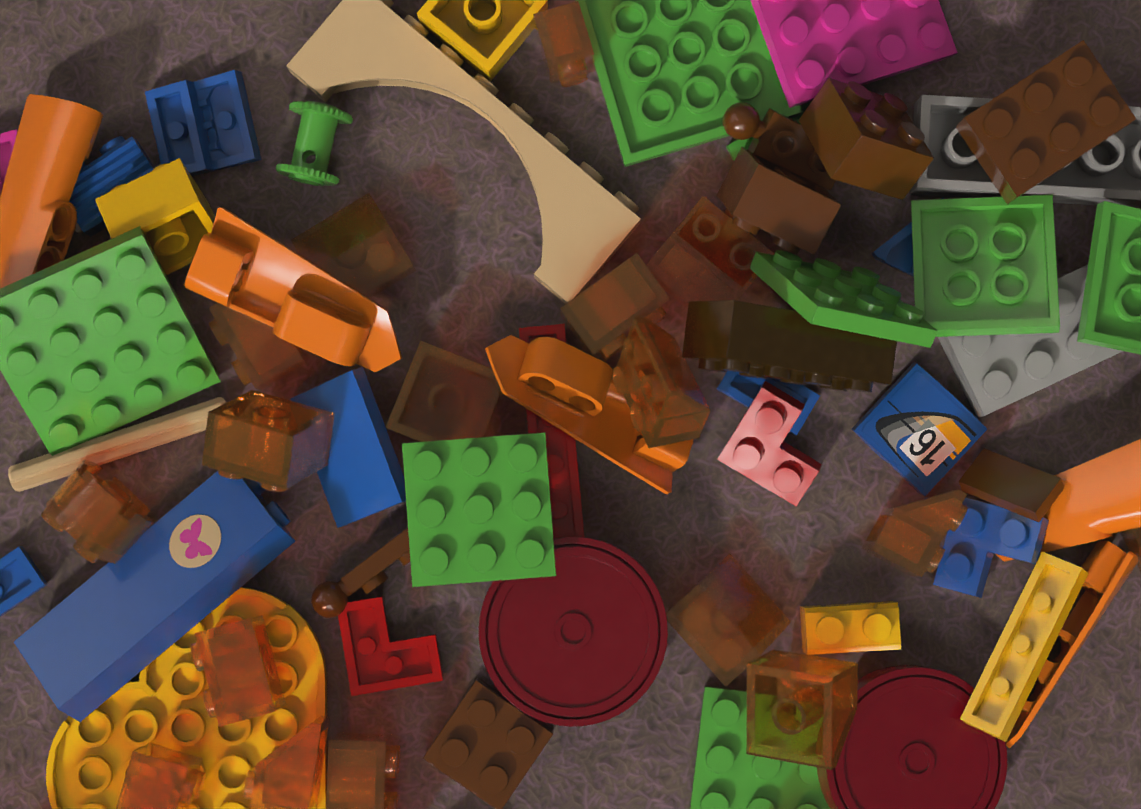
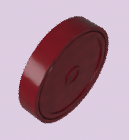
(578, 640)
(914, 748)

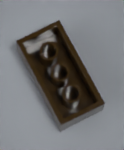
(784, 346)

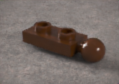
(777, 141)
(332, 597)

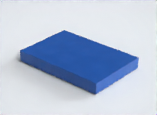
(362, 463)

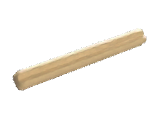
(113, 445)

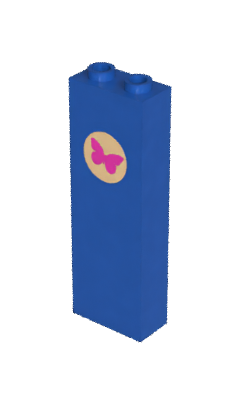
(154, 592)

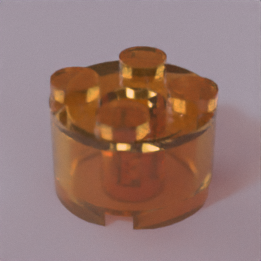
(98, 514)

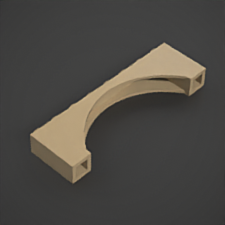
(373, 46)

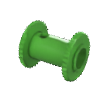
(314, 138)

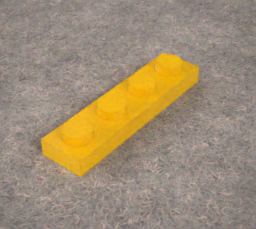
(1024, 646)

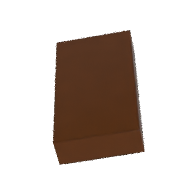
(1011, 485)

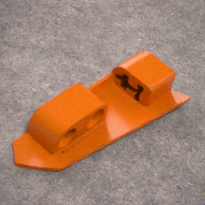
(39, 183)
(291, 294)
(581, 400)
(1096, 500)
(1107, 571)

